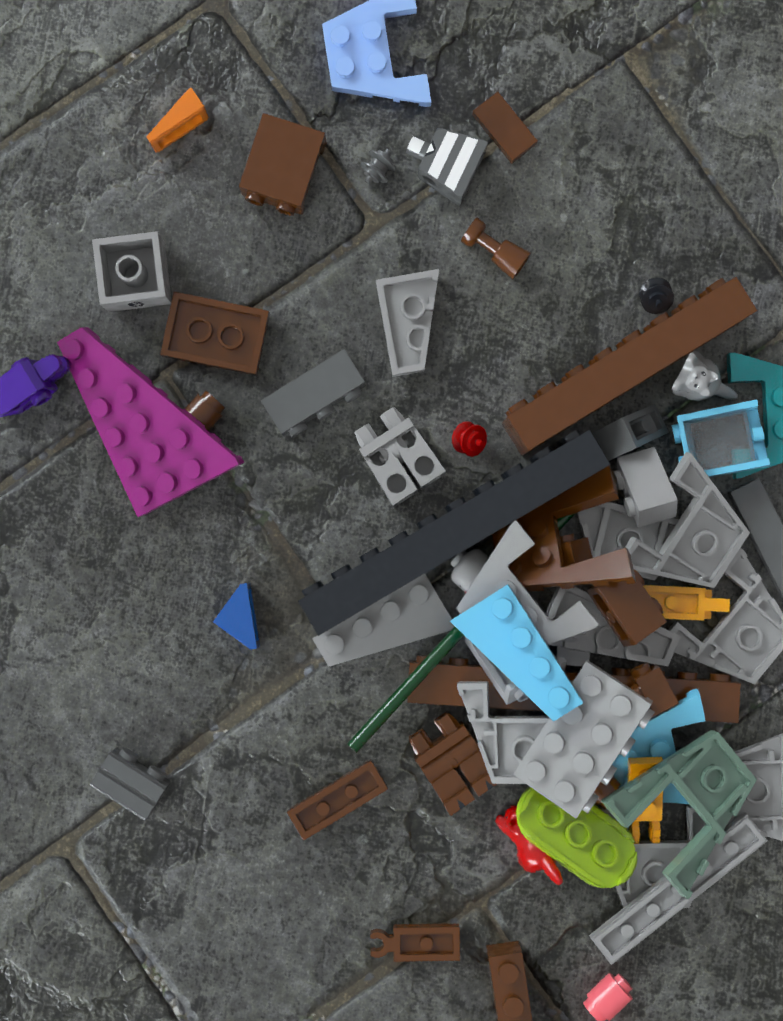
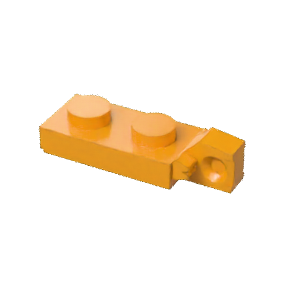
(687, 602)

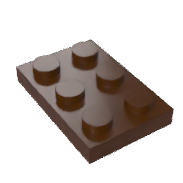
(215, 333)

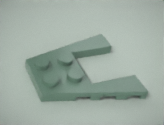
(710, 781)

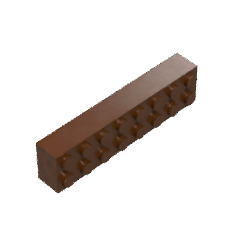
(632, 363)

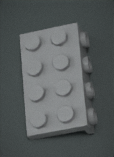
(582, 745)

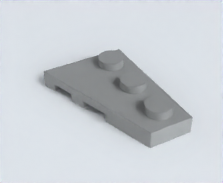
(407, 318)

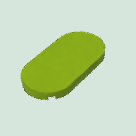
(588, 846)

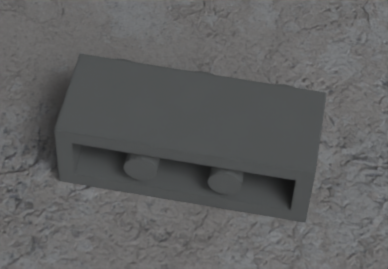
(314, 394)

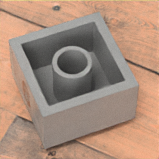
(132, 271)

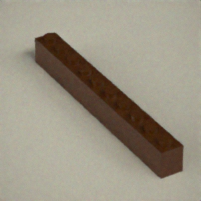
(718, 694)

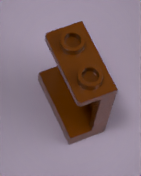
(281, 164)

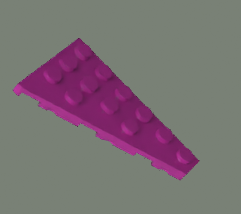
(149, 438)

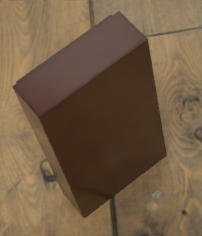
(504, 127)

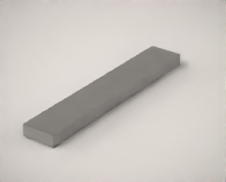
(663, 901)

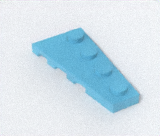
(516, 647)

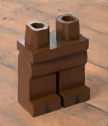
(442, 758)

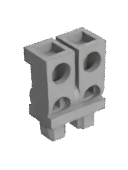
(397, 446)

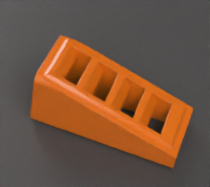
(179, 120)

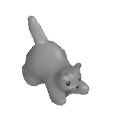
(701, 380)

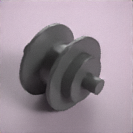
(378, 166)

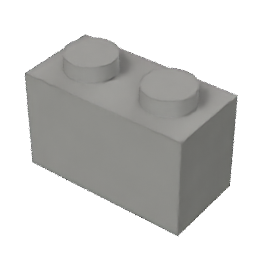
(645, 487)

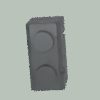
(131, 782)

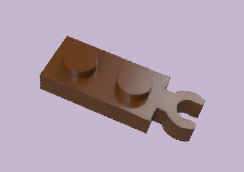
(419, 942)

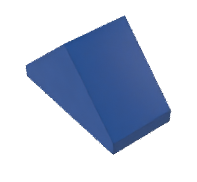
(239, 617)

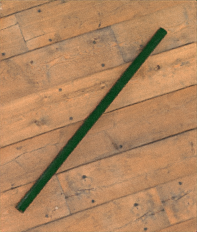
(414, 680)

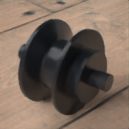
(656, 295)

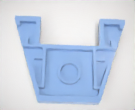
(361, 55)

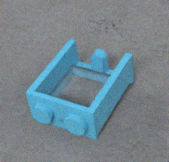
(723, 438)

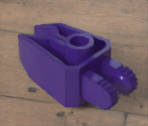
(30, 383)

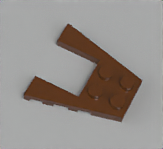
(544, 562)

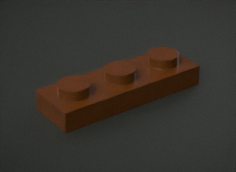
(337, 799)

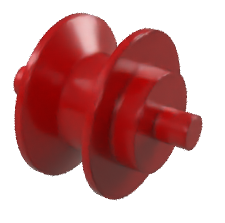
(469, 439)

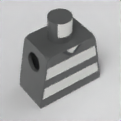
(448, 162)

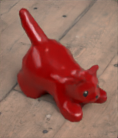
(528, 855)

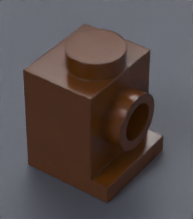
(651, 683)

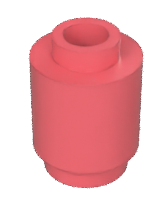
(608, 997)

